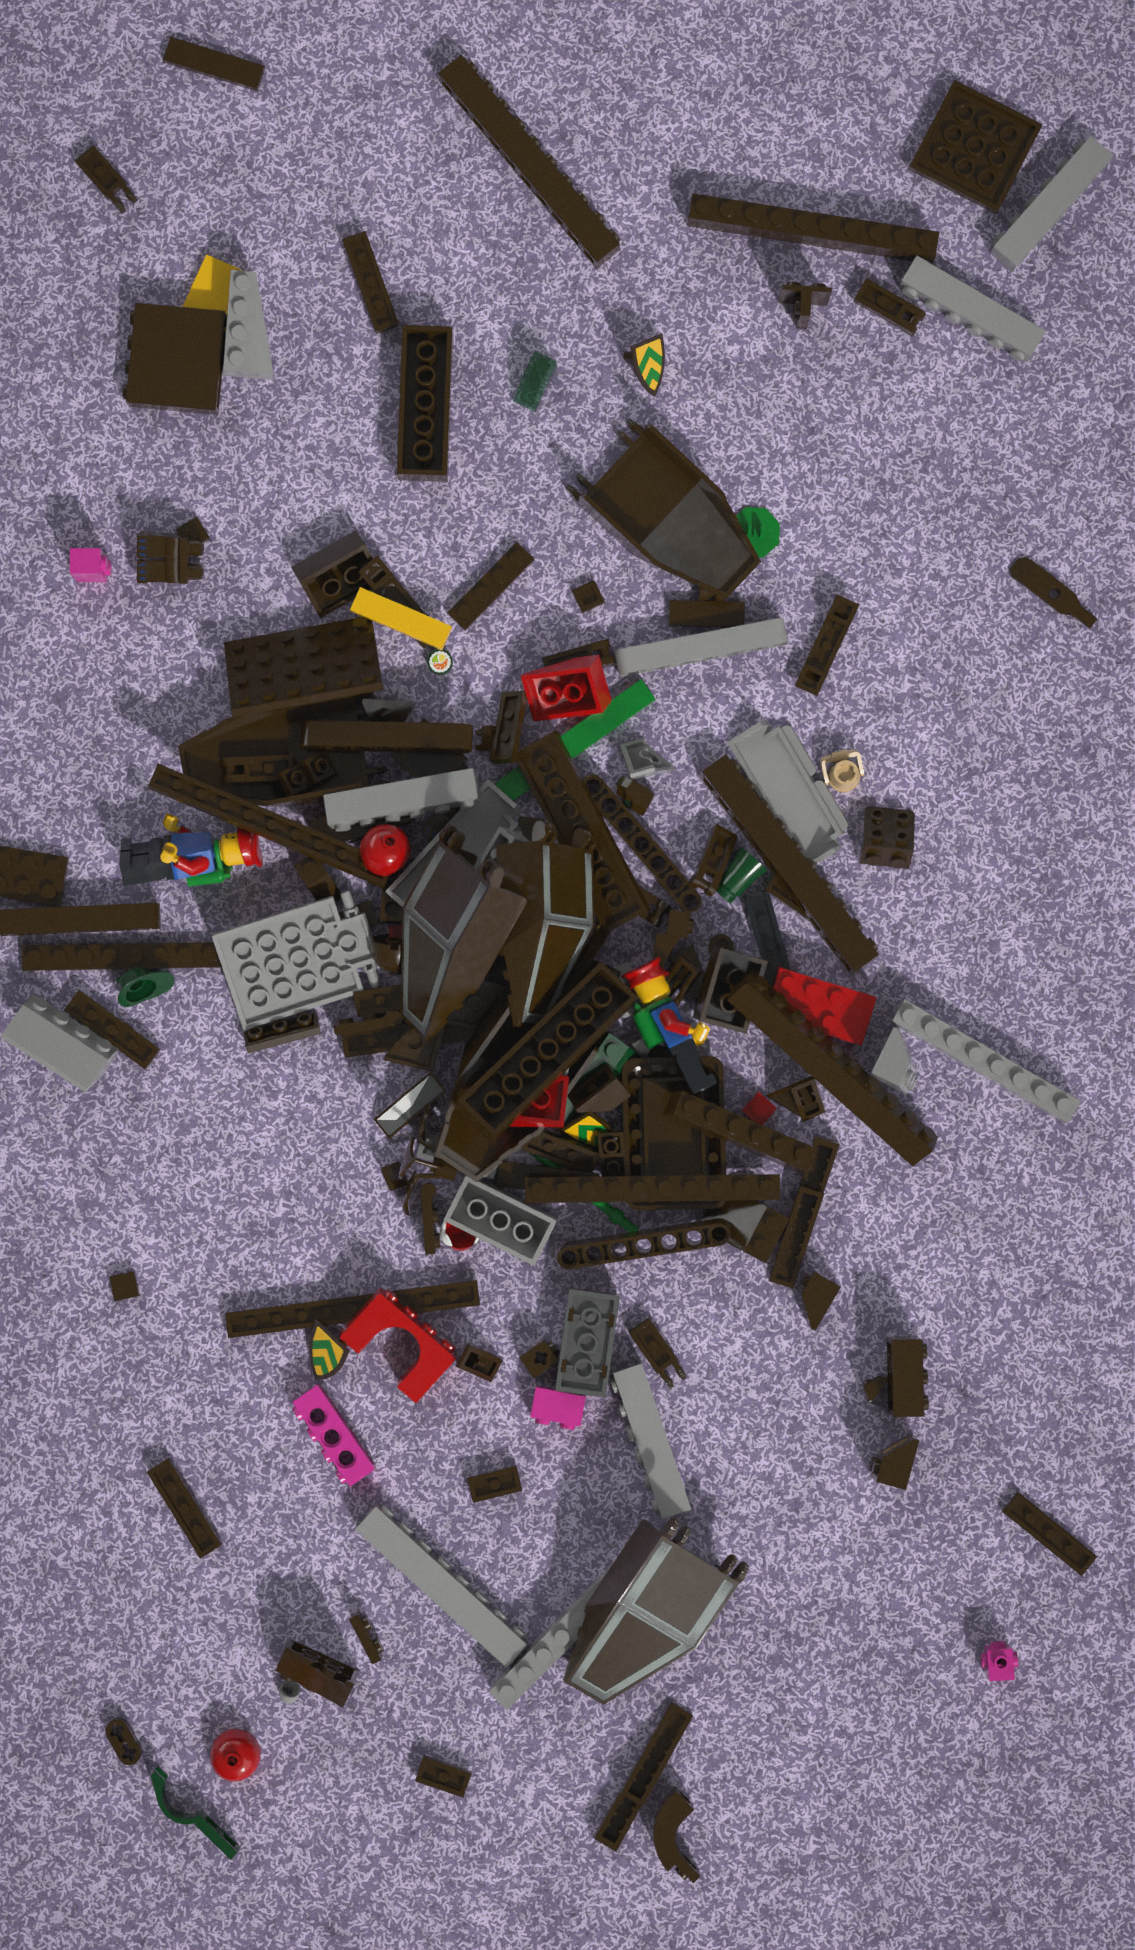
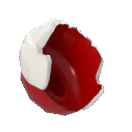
(456, 1238)

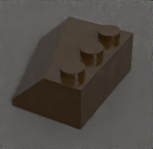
(317, 1672)

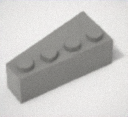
(246, 336)

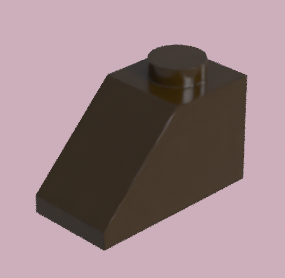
(317, 879)
(599, 1092)
(817, 1297)

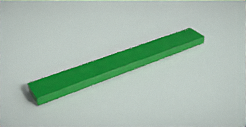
(587, 732)

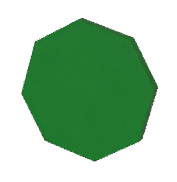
(760, 528)

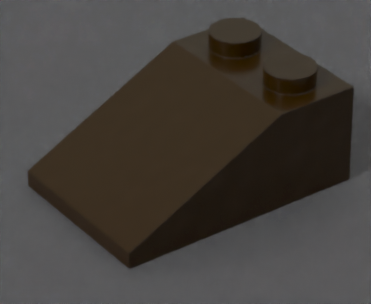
(753, 1226)

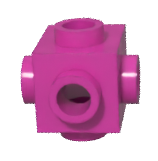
(999, 1670)

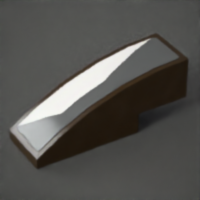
(410, 1104)

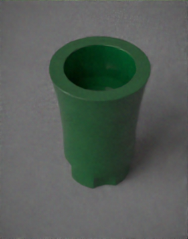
(739, 875)

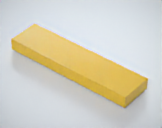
(401, 618)

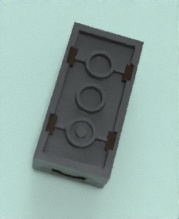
(587, 1342)

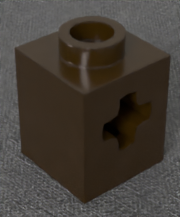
(536, 1368)

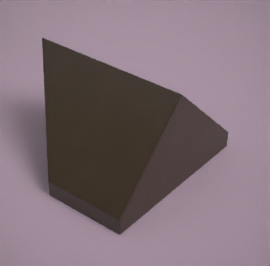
(800, 1098)

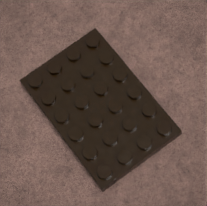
(302, 666)

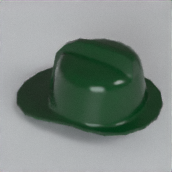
(141, 985)

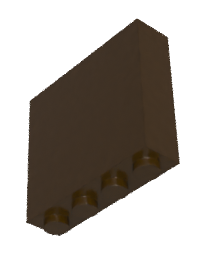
(175, 358)

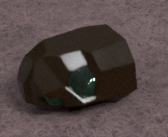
(634, 795)

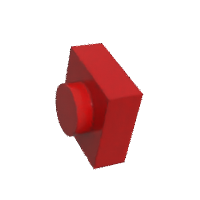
(759, 1109)

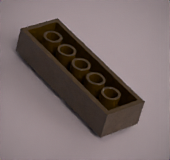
(425, 403)

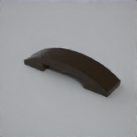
(386, 585)
(826, 645)

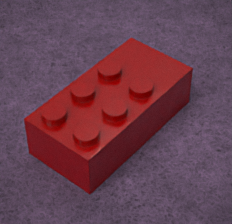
(830, 1006)

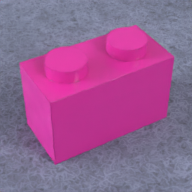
(89, 565)
(557, 1407)

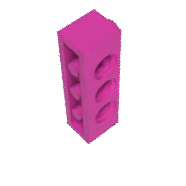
(318, 1398)

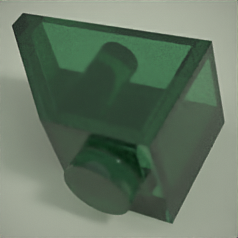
(535, 381)

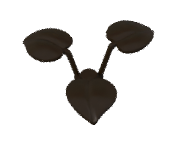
(439, 1167)

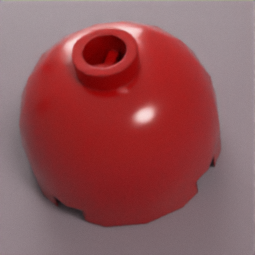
(385, 849)
(239, 1745)

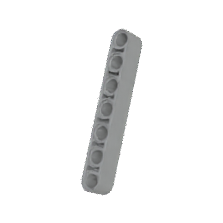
(701, 646)

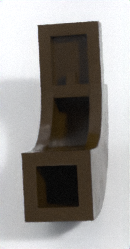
(668, 1817)

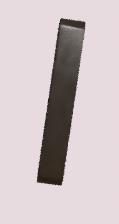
(386, 736)
(647, 855)
(80, 919)
(634, 1251)

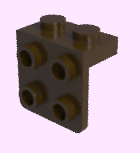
(888, 837)

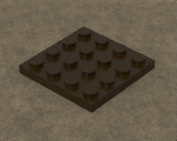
(975, 146)

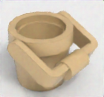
(843, 774)

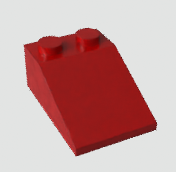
(567, 689)
(548, 1108)

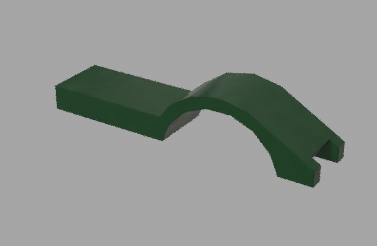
(200, 1819)

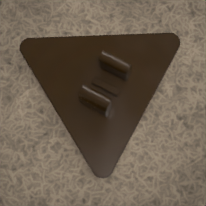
(386, 710)

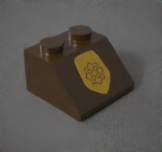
(895, 1462)

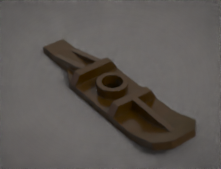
(1041, 582)

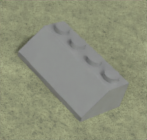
(60, 1043)
(501, 1219)

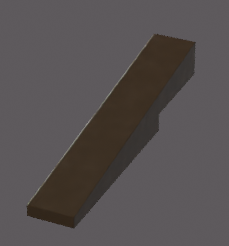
(804, 1212)
(642, 1777)

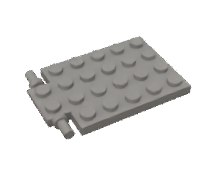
(296, 959)

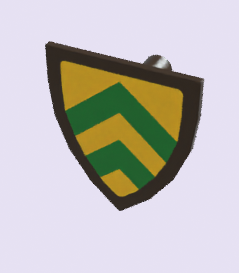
(648, 362)
(585, 1129)
(326, 1352)

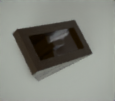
(479, 1362)

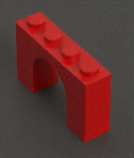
(385, 1312)

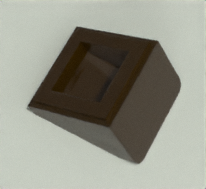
(391, 1176)
(874, 1386)

